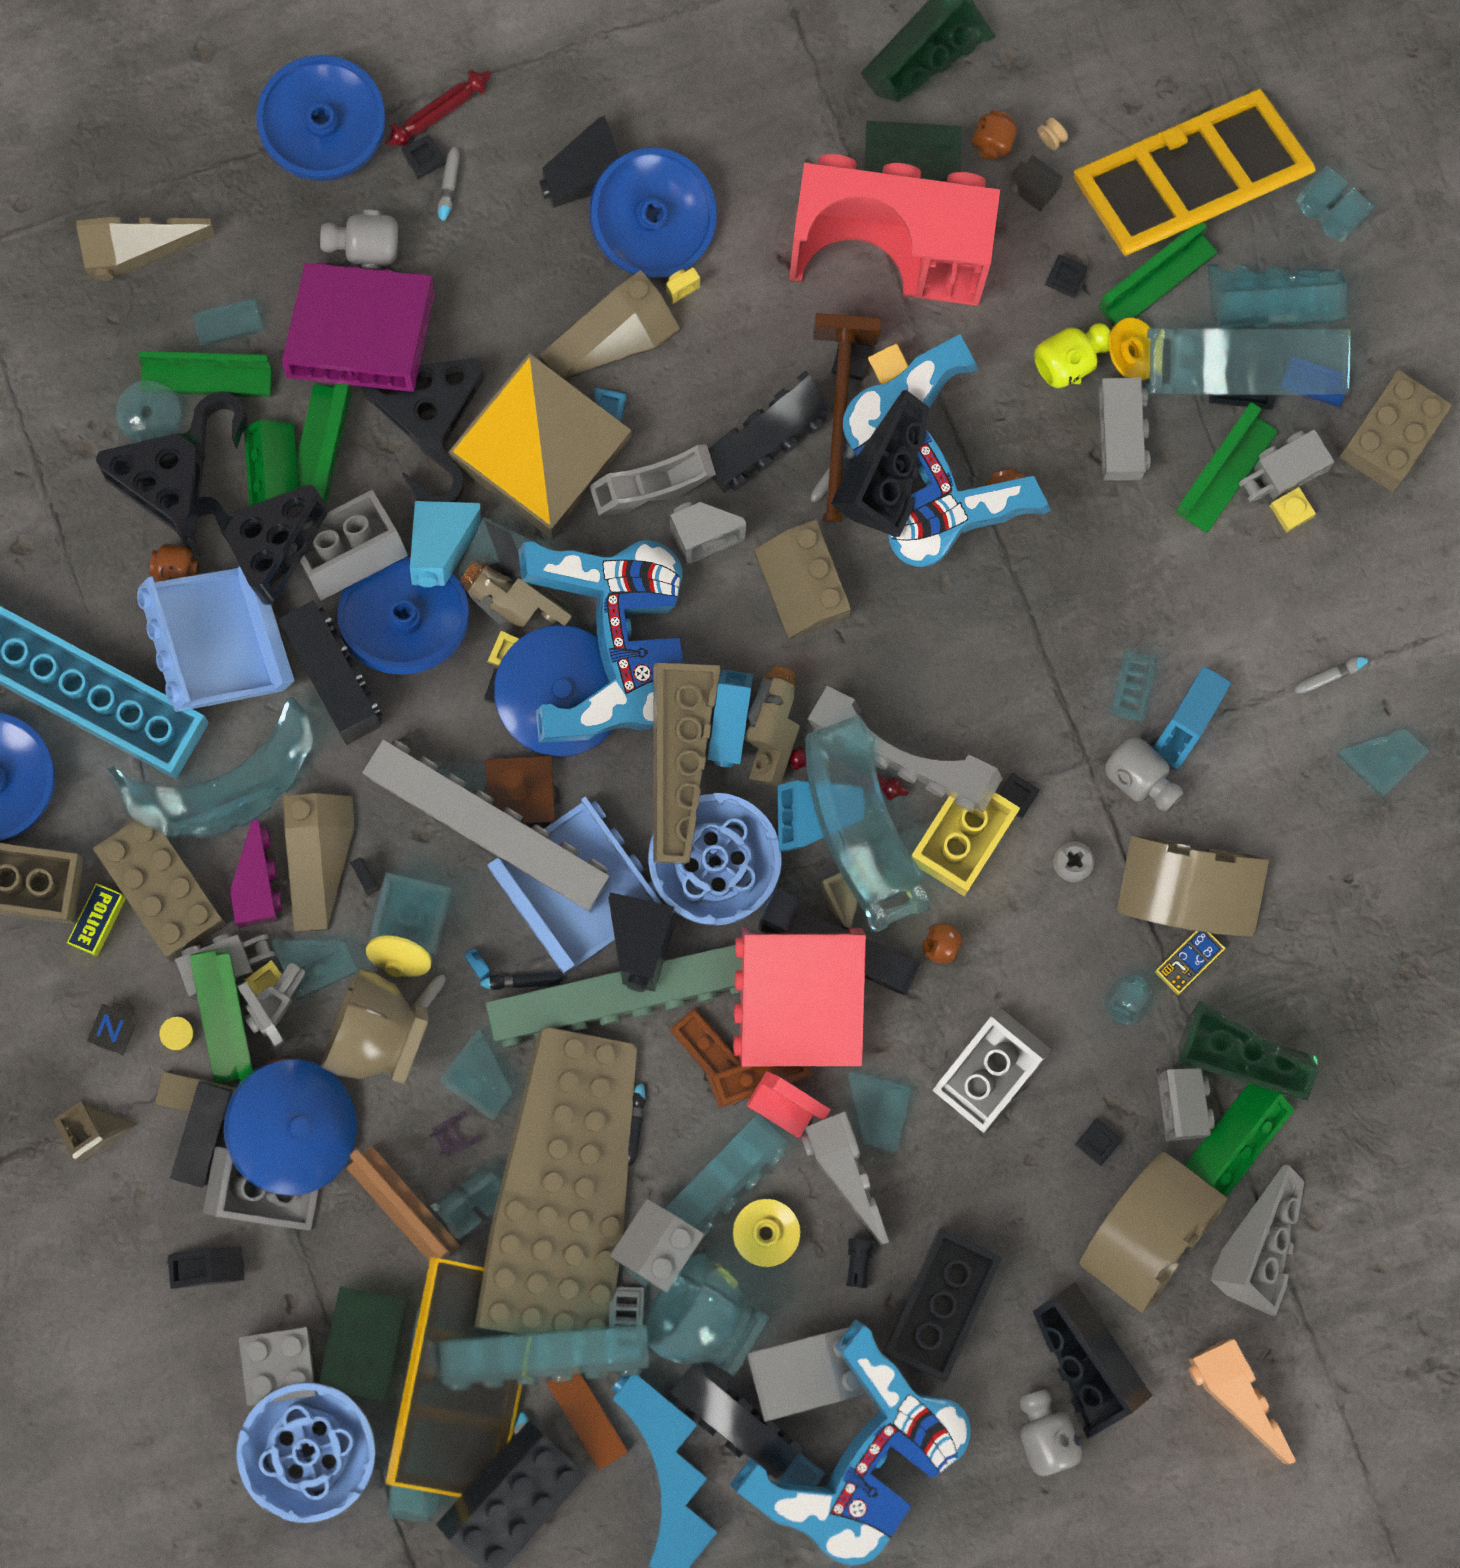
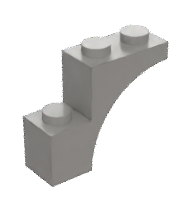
(660, 481)

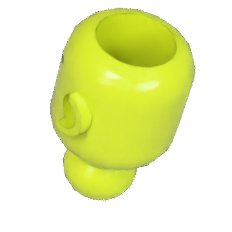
(1071, 354)

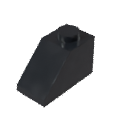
(206, 1267)

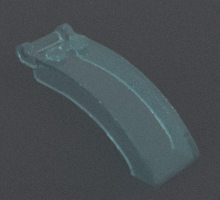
(1251, 361)
(858, 822)

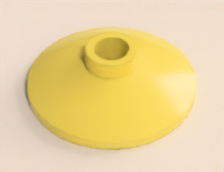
(398, 956)
(774, 1216)

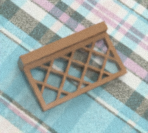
(402, 1205)

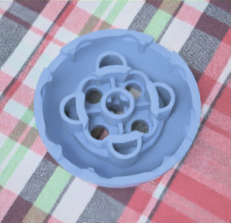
(748, 885)
(320, 1490)

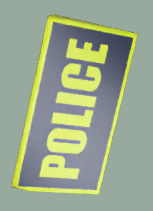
(96, 920)

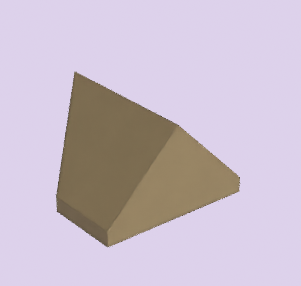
(839, 899)
(89, 1130)

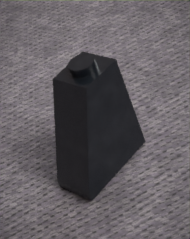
(578, 166)
(641, 939)

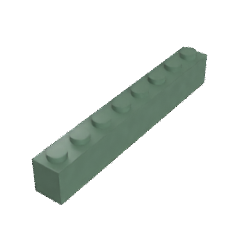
(606, 998)

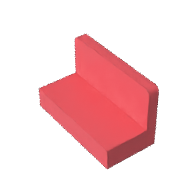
(785, 1104)

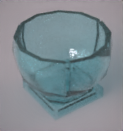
(704, 1321)

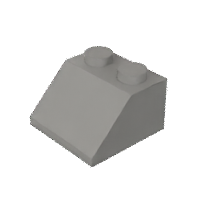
(704, 530)
(1184, 1104)
(657, 1245)

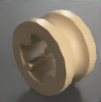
(1052, 133)

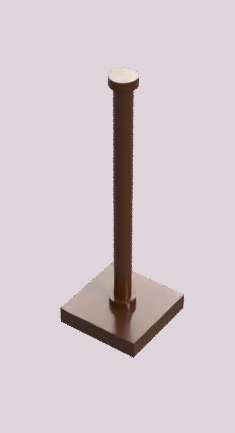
(845, 331)
(523, 786)

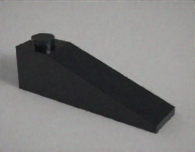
(882, 475)

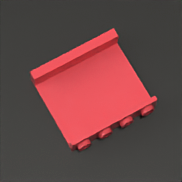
(800, 999)

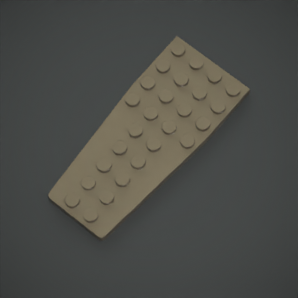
(562, 1189)

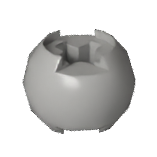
(1072, 849)

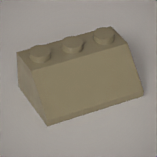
(803, 580)

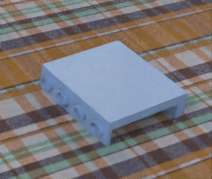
(213, 639)
(562, 926)

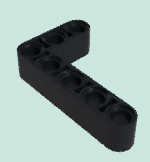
(881, 964)

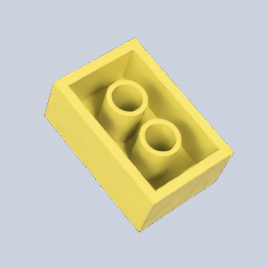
(963, 841)

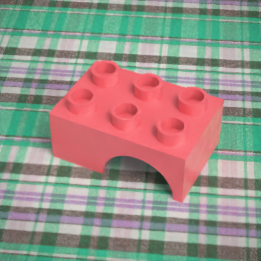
(929, 228)

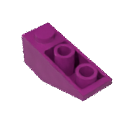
(252, 886)

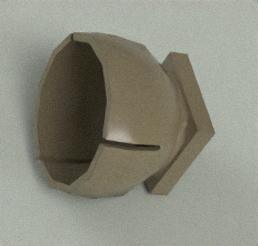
(374, 1031)

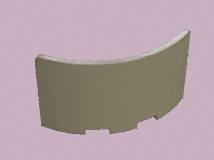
(1192, 887)
(1150, 1230)

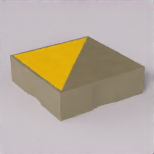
(540, 445)

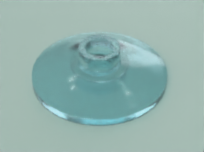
(164, 406)

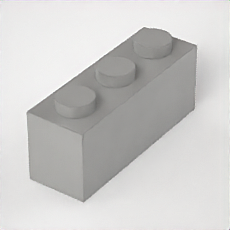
(1123, 429)

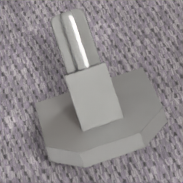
(271, 1004)

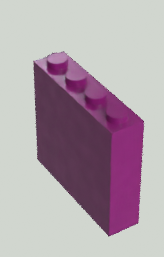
(358, 326)

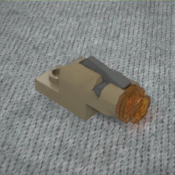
(512, 601)
(770, 726)

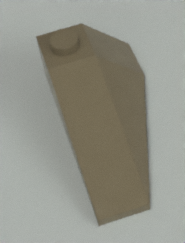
(119, 248)
(619, 326)
(317, 848)

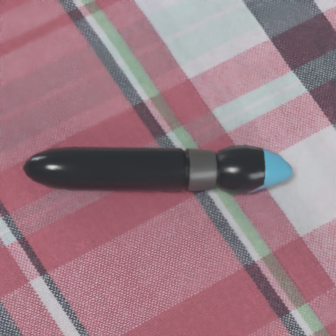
(498, 982)
(639, 1102)

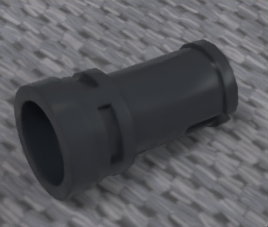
(860, 1254)

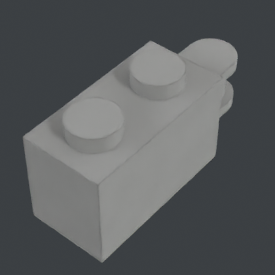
(1288, 467)
(241, 963)

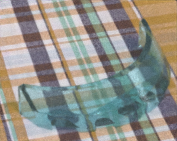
(230, 799)

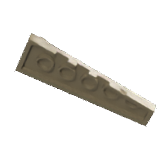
(680, 734)

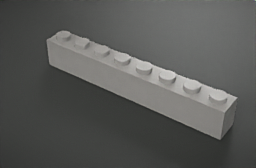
(486, 825)

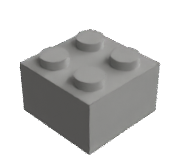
(276, 1362)

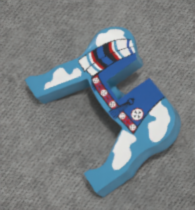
(940, 508)
(632, 582)
(857, 1511)

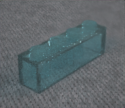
(1276, 296)

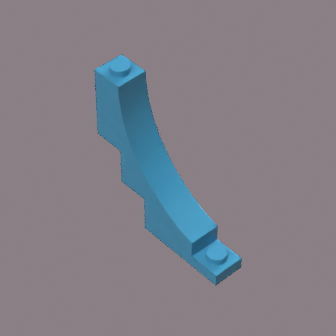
(665, 1428)

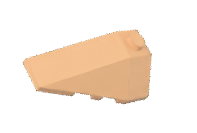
(1228, 1379)

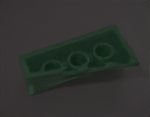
(926, 46)
(1232, 1050)

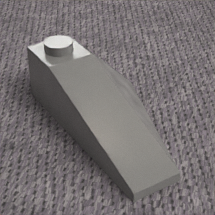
(838, 1155)
(1255, 1255)

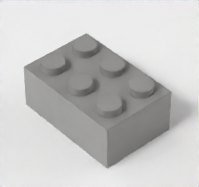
(350, 545)

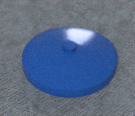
(321, 117)
(652, 212)
(402, 624)
(553, 668)
(25, 777)
(290, 1127)

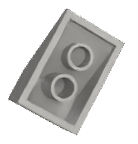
(991, 1069)
(236, 1198)
(802, 1375)

